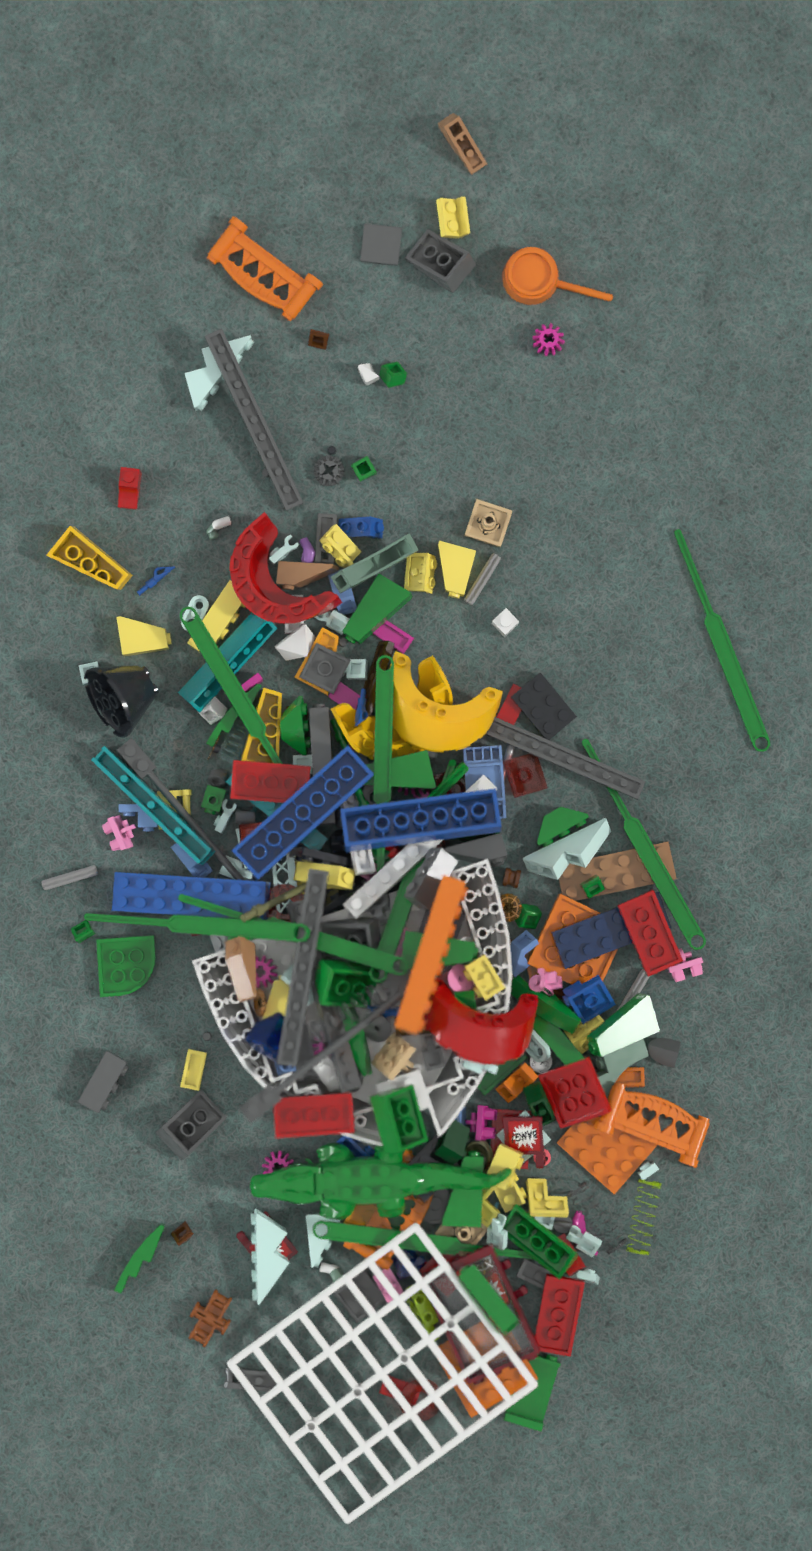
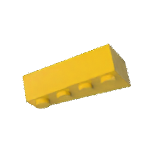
(85, 556)
(270, 712)

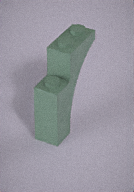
(374, 564)
(616, 1062)

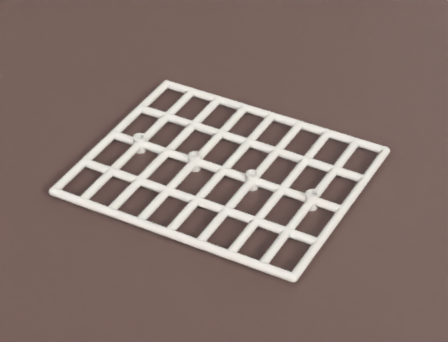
(381, 1373)

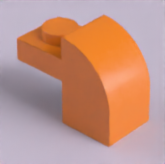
(516, 1081)

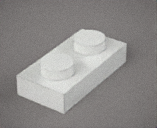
(327, 1073)

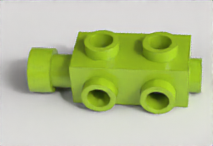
(422, 1306)

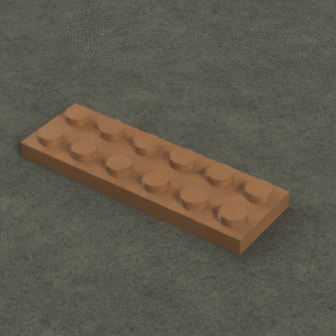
(616, 871)

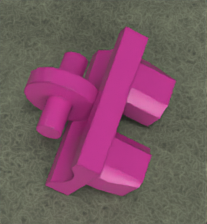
(479, 1123)

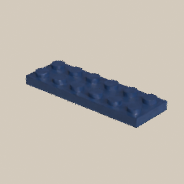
(594, 936)

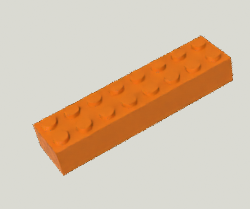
(429, 955)

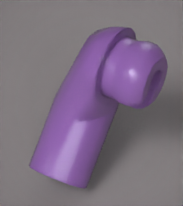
(308, 551)

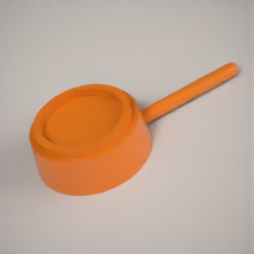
(533, 277)

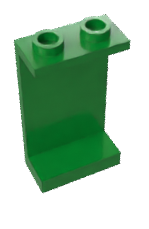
(532, 1407)

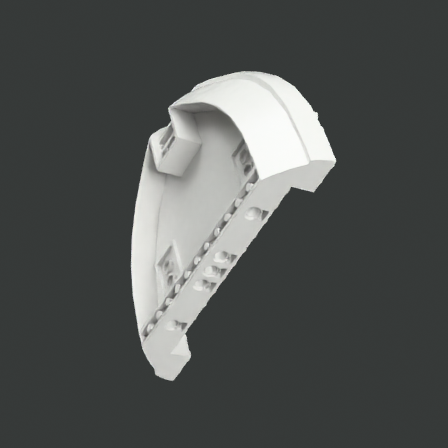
(440, 1089)

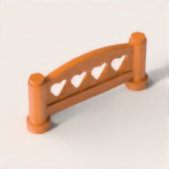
(235, 240)
(687, 1144)
(416, 1216)

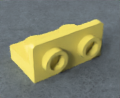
(453, 217)
(340, 546)
(420, 573)
(484, 977)
(579, 1038)
(511, 1196)

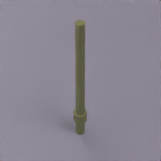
(258, 910)

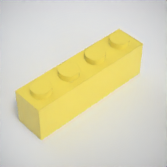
(221, 614)

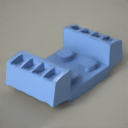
(487, 762)

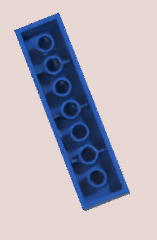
(303, 812)
(420, 820)
(160, 894)

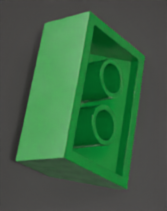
(341, 980)
(398, 1119)

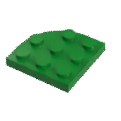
(124, 964)

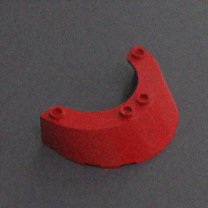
(256, 587)
(479, 1035)

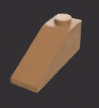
(462, 142)
(301, 573)
(242, 967)

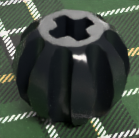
(337, 844)

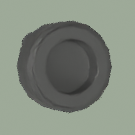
(218, 777)
(562, 1224)

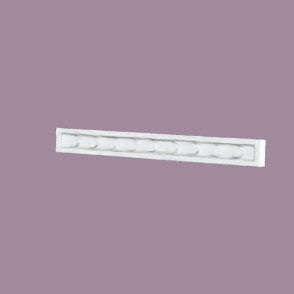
(398, 867)

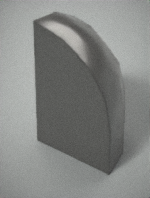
(664, 1051)

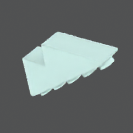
(206, 380)
(572, 849)
(317, 1245)
(267, 1260)

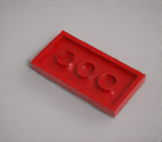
(267, 780)
(650, 933)
(314, 1115)
(559, 1314)

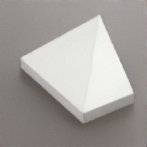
(296, 644)

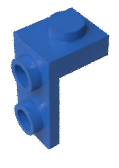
(362, 527)

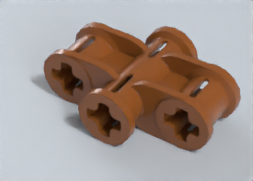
(211, 1319)

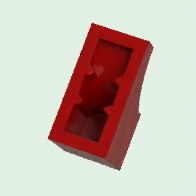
(129, 488)

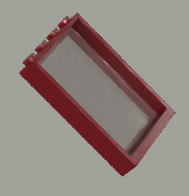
(520, 1338)

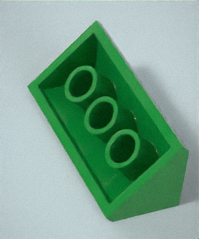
(539, 1242)

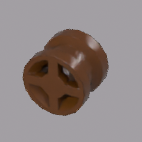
(511, 878)

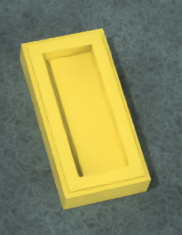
(193, 1069)

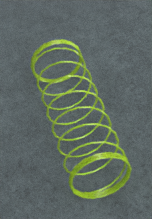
(653, 1183)

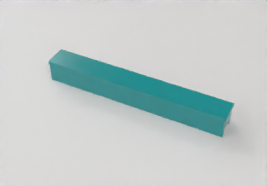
(153, 805)

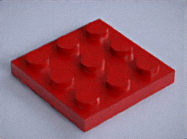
(574, 1092)

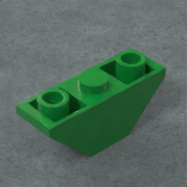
(295, 726)
(558, 823)

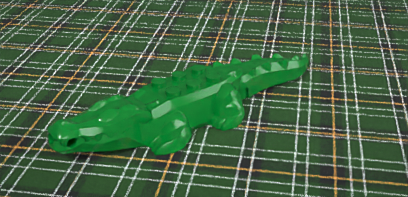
(381, 1179)

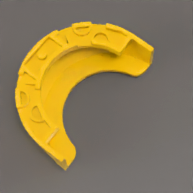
(431, 684)
(437, 725)

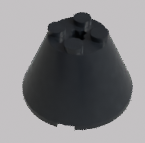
(120, 695)

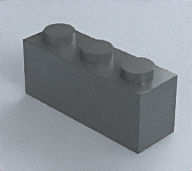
(428, 877)
(103, 1082)

